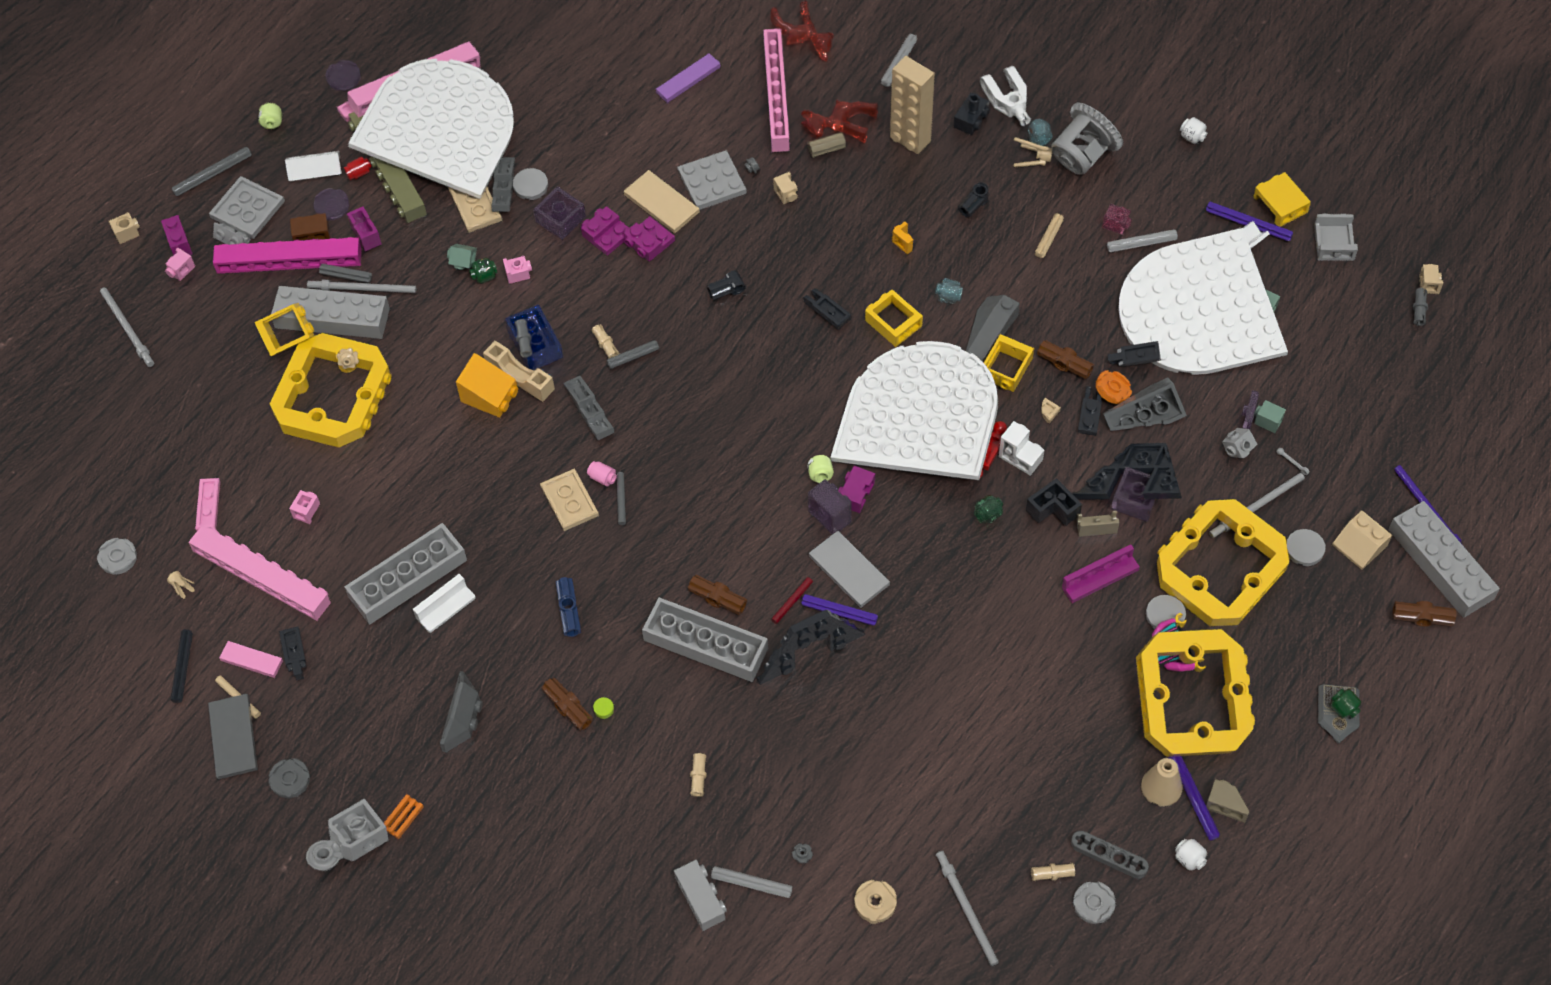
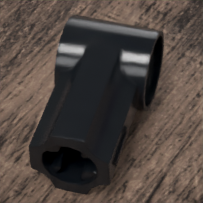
(974, 200)
(731, 283)

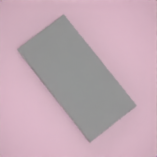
(849, 569)

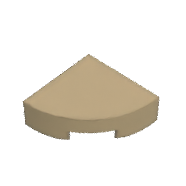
(1049, 410)

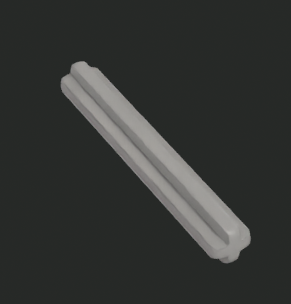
(904, 51)
(1142, 240)
(751, 882)

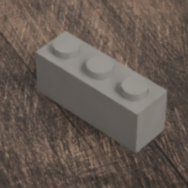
(700, 894)

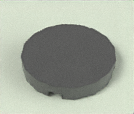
(289, 778)

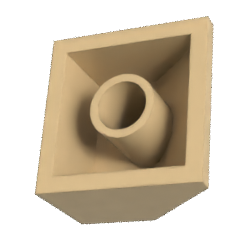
(1362, 540)

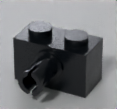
(971, 114)

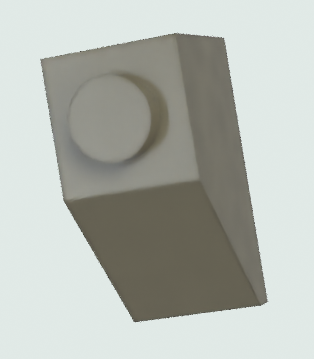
(1227, 801)

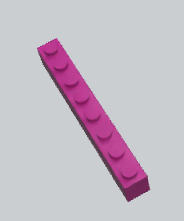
(286, 255)

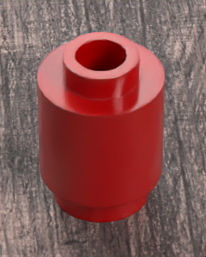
(357, 168)

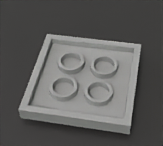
(711, 180)
(247, 207)

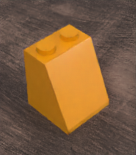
(486, 386)

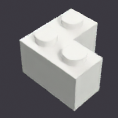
(1018, 450)

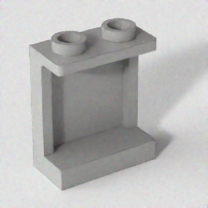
(1335, 237)

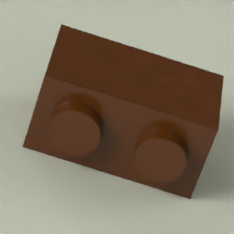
(310, 227)

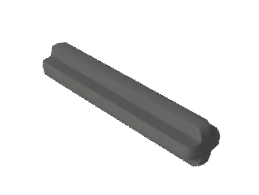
(345, 273)
(632, 354)

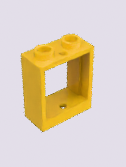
(902, 332)
(268, 336)
(1014, 349)

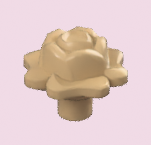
(347, 358)

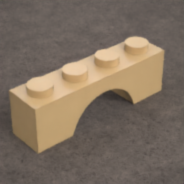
(533, 381)

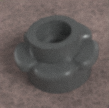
(752, 165)
(797, 853)

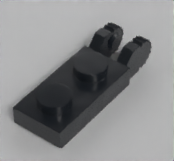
(827, 308)
(1090, 414)

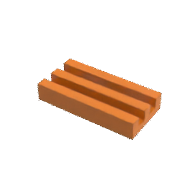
(412, 802)

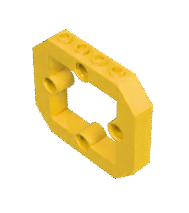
(327, 430)
(1202, 602)
(1234, 673)

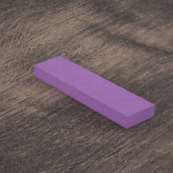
(688, 78)

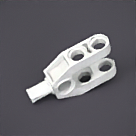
(1011, 104)

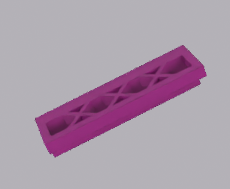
(1100, 574)

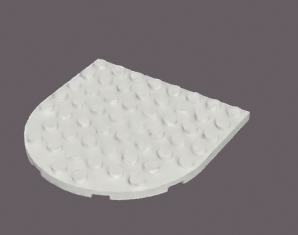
(439, 123)
(1201, 306)
(920, 412)

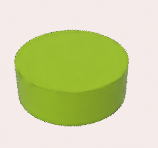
(603, 708)

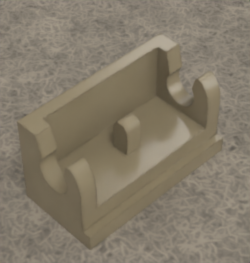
(1097, 524)

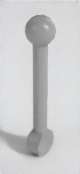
(1280, 451)

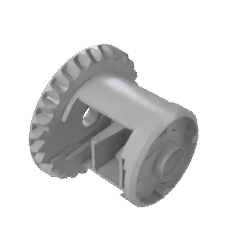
(1099, 136)

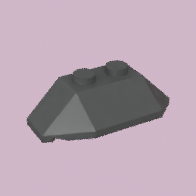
(461, 715)

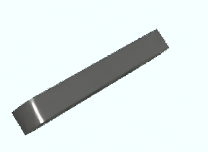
(1111, 851)

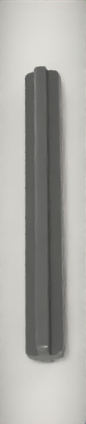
(211, 171)

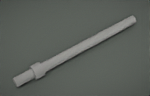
(327, 285)
(141, 349)
(1261, 502)
(949, 872)

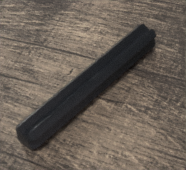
(181, 666)

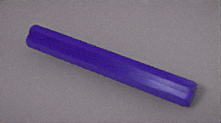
(840, 610)

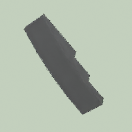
(503, 184)
(588, 407)

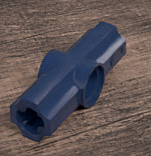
(569, 616)

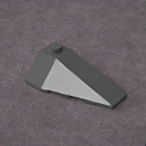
(991, 320)
(1151, 406)

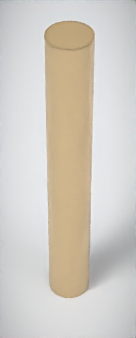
(233, 692)

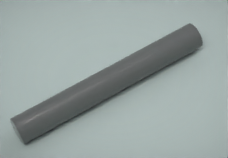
(621, 498)

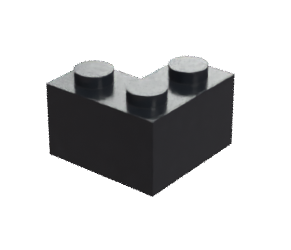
(1054, 499)

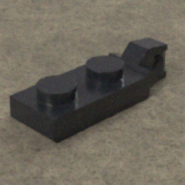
(1136, 354)
(293, 651)

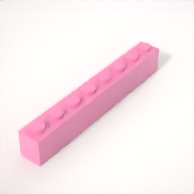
(776, 90)
(361, 97)
(260, 572)

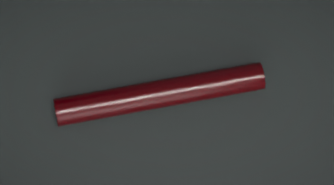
(792, 600)

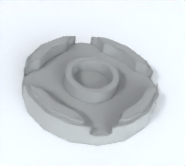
(530, 184)
(1305, 547)
(117, 556)
(1164, 608)
(1094, 902)

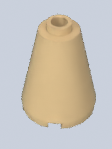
(1162, 783)

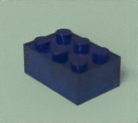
(543, 341)

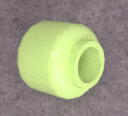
(270, 116)
(820, 468)

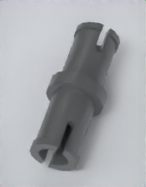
(1420, 306)
(523, 338)

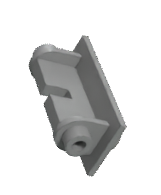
(228, 235)

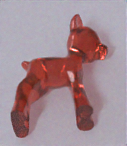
(797, 34)
(817, 123)

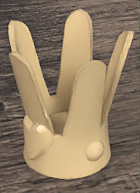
(178, 580)

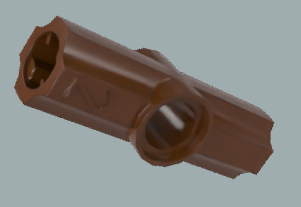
(1065, 359)
(717, 594)
(1424, 613)
(567, 704)

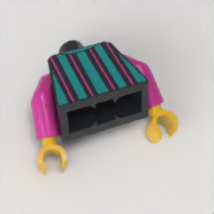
(1173, 662)

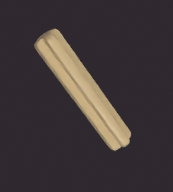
(1049, 235)

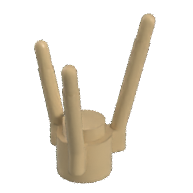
(1043, 153)

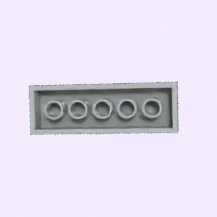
(333, 311)
(1443, 559)
(405, 573)
(705, 639)

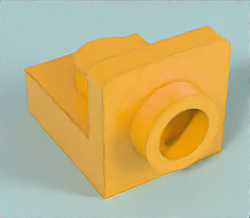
(901, 238)

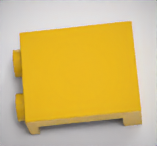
(1283, 198)

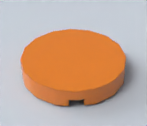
(1113, 386)

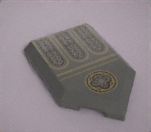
(1329, 719)

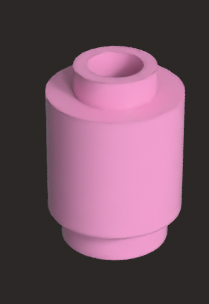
(601, 473)

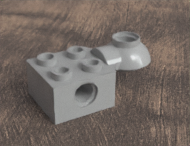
(351, 836)

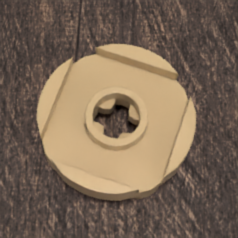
(877, 890)

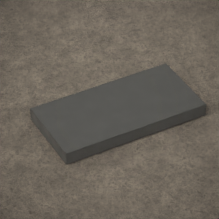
(232, 736)

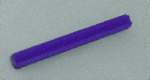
(1244, 219)
(1196, 799)

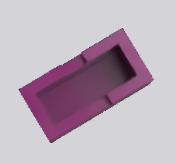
(364, 228)
(176, 235)
(857, 485)

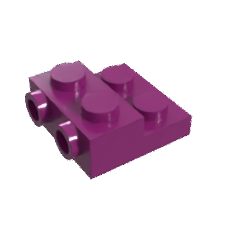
(604, 230)
(648, 238)

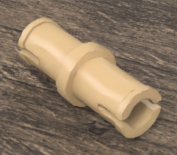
(605, 341)
(698, 774)
(1052, 872)

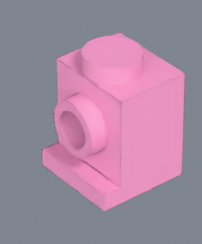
(179, 265)
(517, 269)
(303, 500)

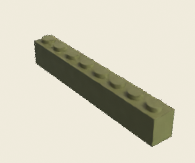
(396, 182)

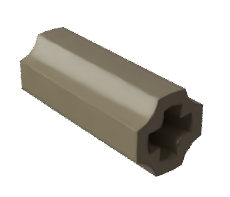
(826, 144)

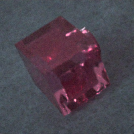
(1117, 219)

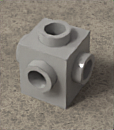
(1239, 443)

